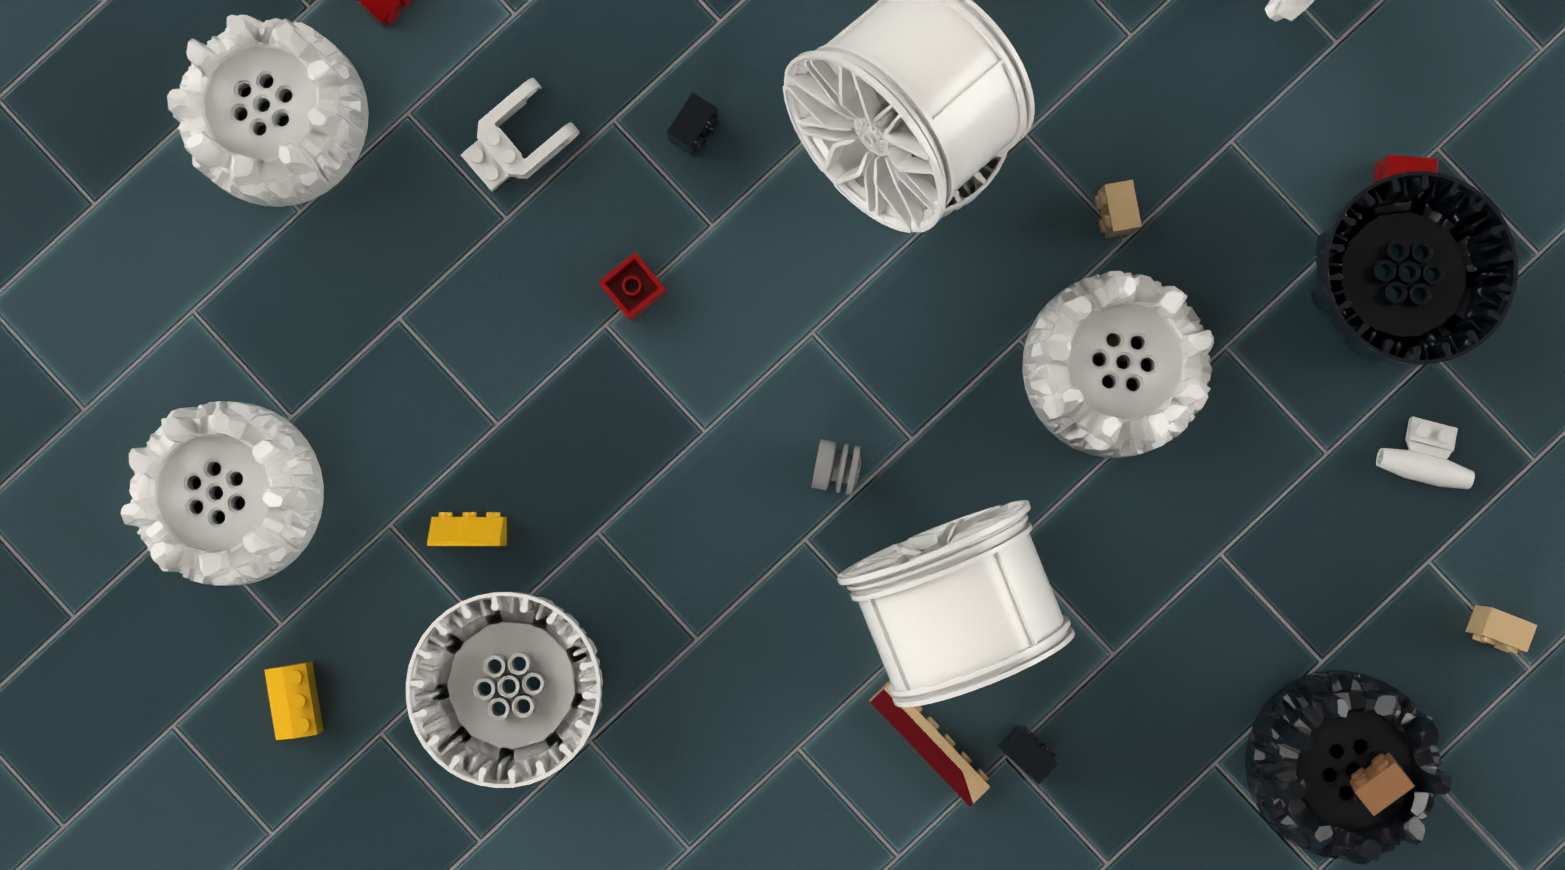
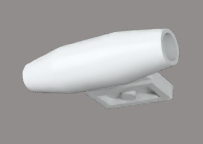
(1427, 456)

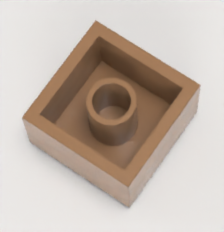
(1380, 783)

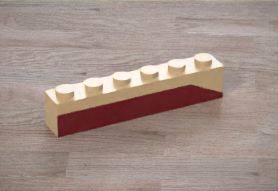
(933, 747)

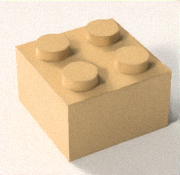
(1118, 209)
(1500, 629)

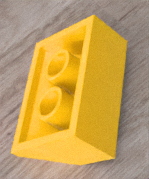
(468, 530)
(294, 701)

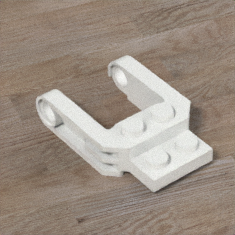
(496, 157)

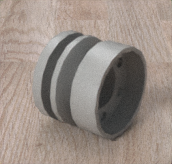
(836, 467)

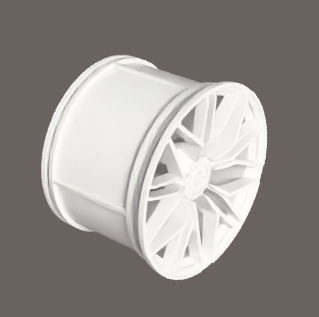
(909, 106)
(959, 605)

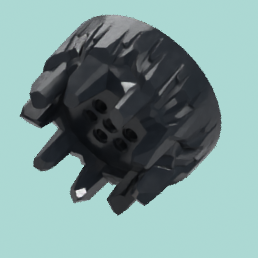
(1460, 242)
(1292, 750)

